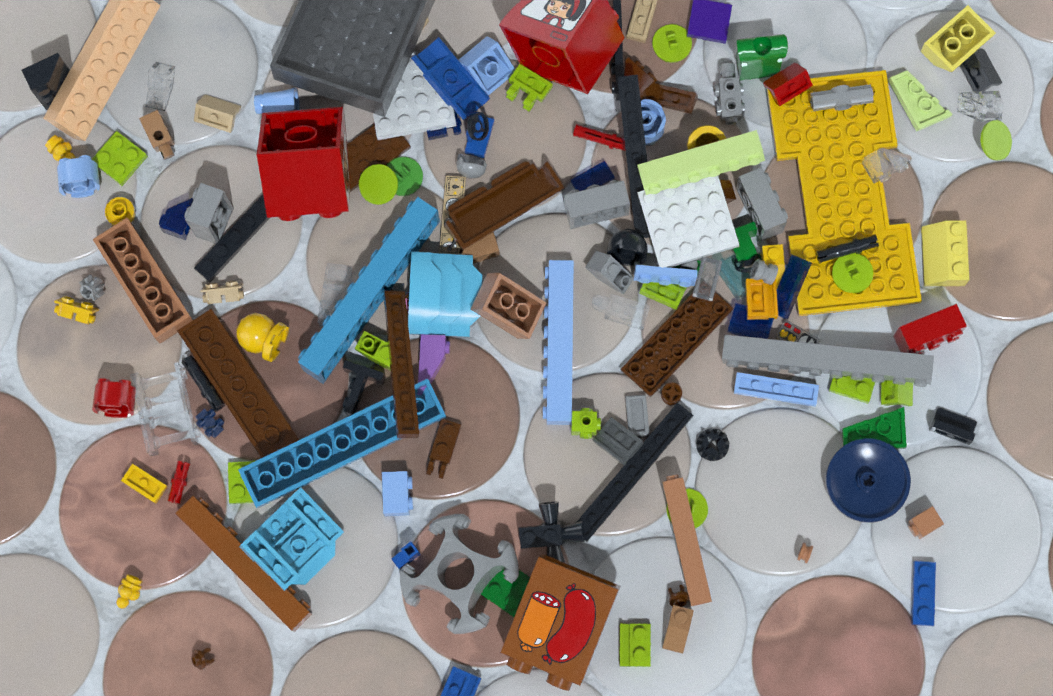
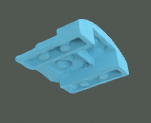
(442, 294)
(294, 541)

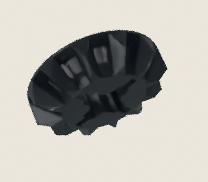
(712, 454)

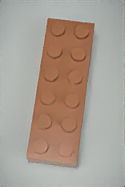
(143, 280)

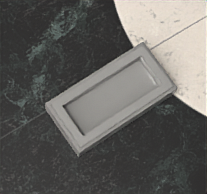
(637, 415)

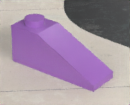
(432, 356)

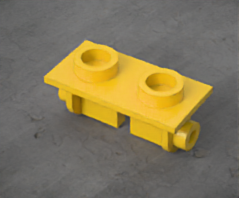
(83, 310)

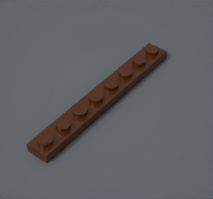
(401, 364)

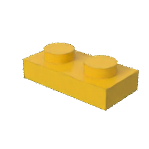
(144, 483)

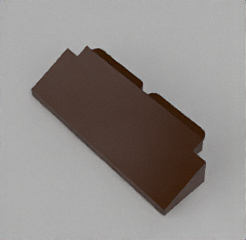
(509, 198)

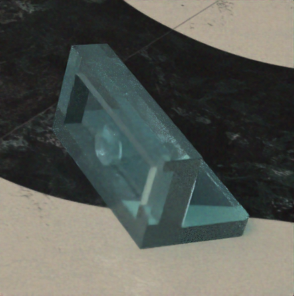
(734, 279)

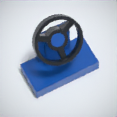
(478, 134)

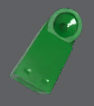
(760, 56)

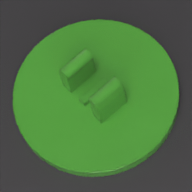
(408, 175)

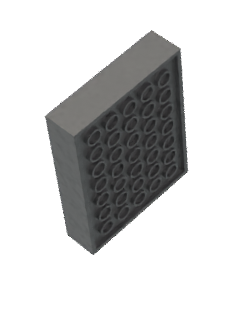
(350, 49)

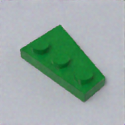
(886, 427)

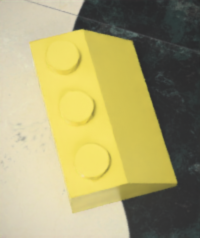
(957, 40)
(945, 254)

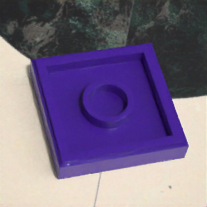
(709, 21)

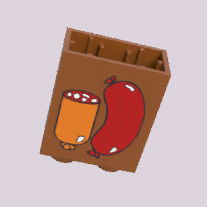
(559, 622)

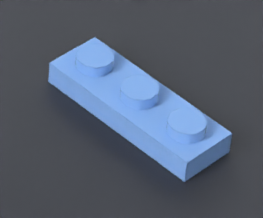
(665, 275)

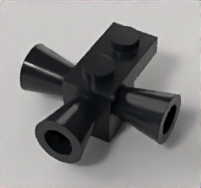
(551, 532)

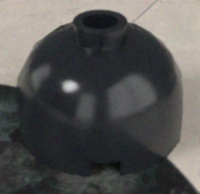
(627, 247)

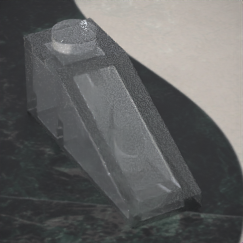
(336, 282)

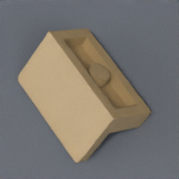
(216, 113)

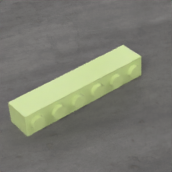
(701, 162)

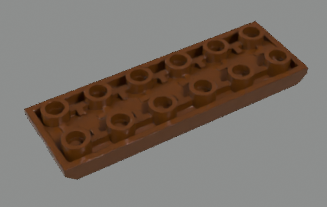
(675, 342)

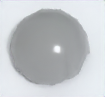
(470, 166)

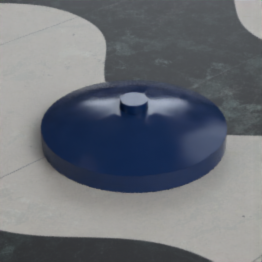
(868, 480)

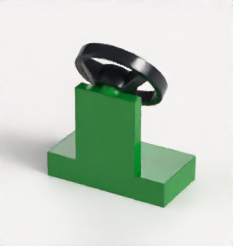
(746, 251)

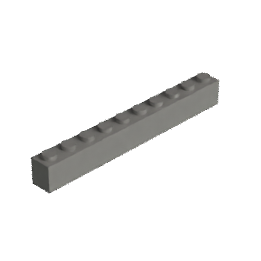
(828, 359)

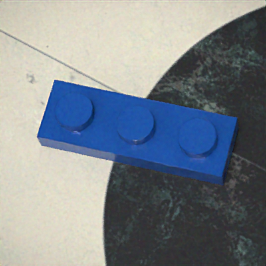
(923, 593)

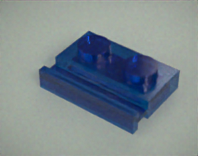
(748, 328)

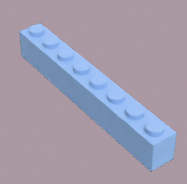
(560, 342)

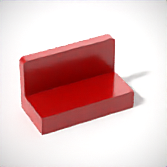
(788, 83)

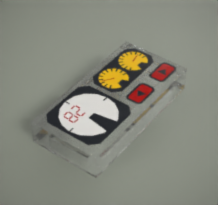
(792, 332)

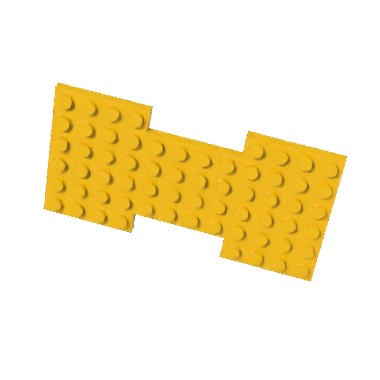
(841, 197)

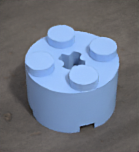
(656, 120)
(78, 176)

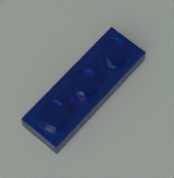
(791, 284)

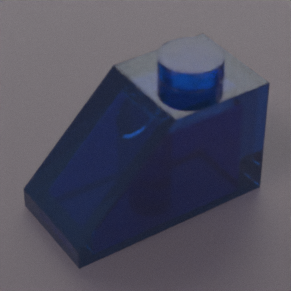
(174, 221)

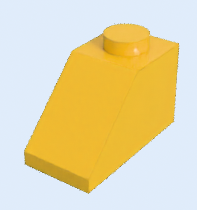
(774, 255)

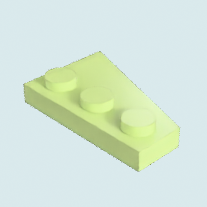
(918, 104)

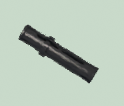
(855, 246)
(207, 390)

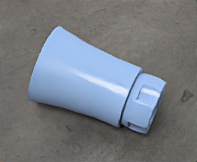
(277, 101)

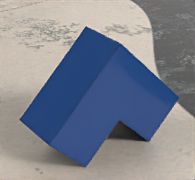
(407, 555)

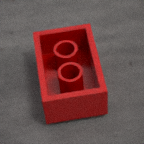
(931, 331)

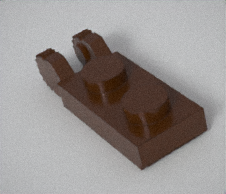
(444, 446)

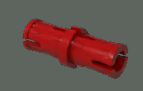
(178, 482)

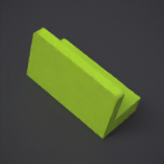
(896, 394)

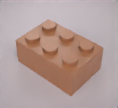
(508, 305)

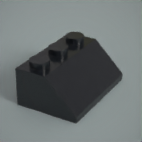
(46, 78)

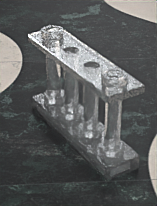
(145, 403)

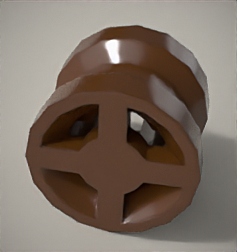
(671, 389)

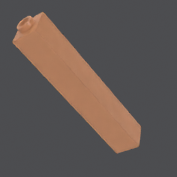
(686, 540)

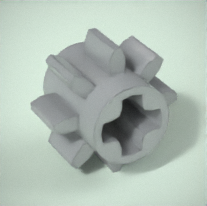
(92, 287)

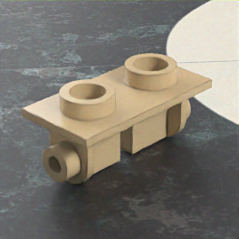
(230, 290)

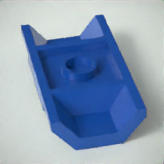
(450, 79)

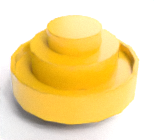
(118, 210)

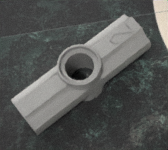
(841, 97)

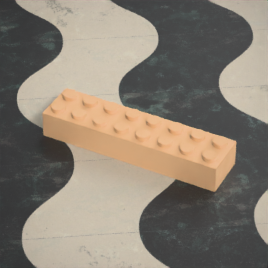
(100, 66)

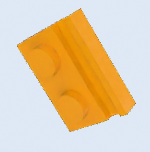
(761, 299)

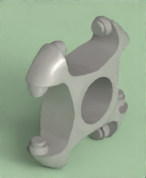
(434, 575)

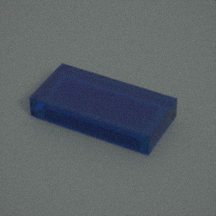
(596, 175)

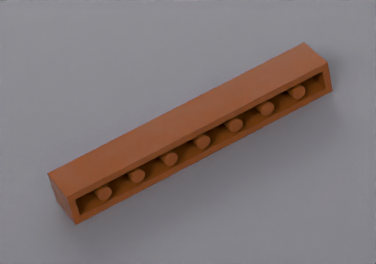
(226, 547)

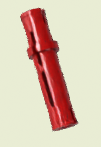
(580, 131)

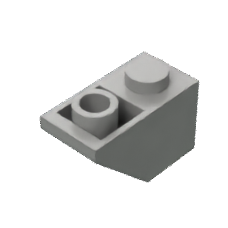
(609, 271)

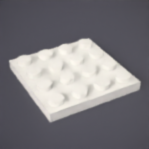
(414, 108)
(688, 222)

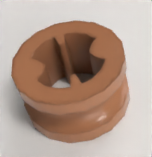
(805, 553)

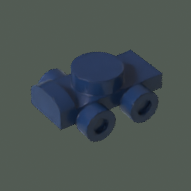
(208, 423)

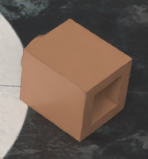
(925, 523)

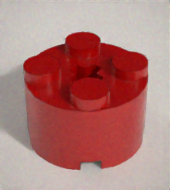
(114, 398)

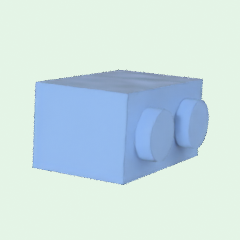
(396, 493)

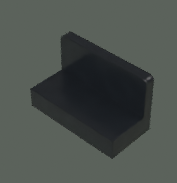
(980, 71)
(953, 426)

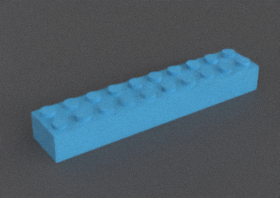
(367, 292)
(333, 447)

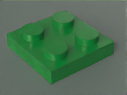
(506, 594)

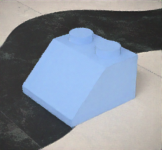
(488, 65)

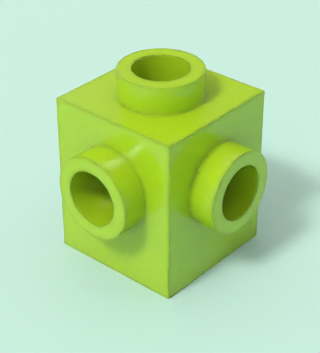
(582, 416)

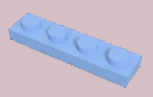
(776, 389)

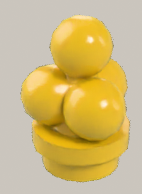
(59, 148)
(128, 590)

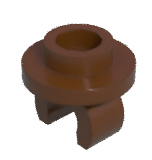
(678, 599)
(199, 660)

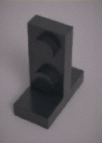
(358, 384)

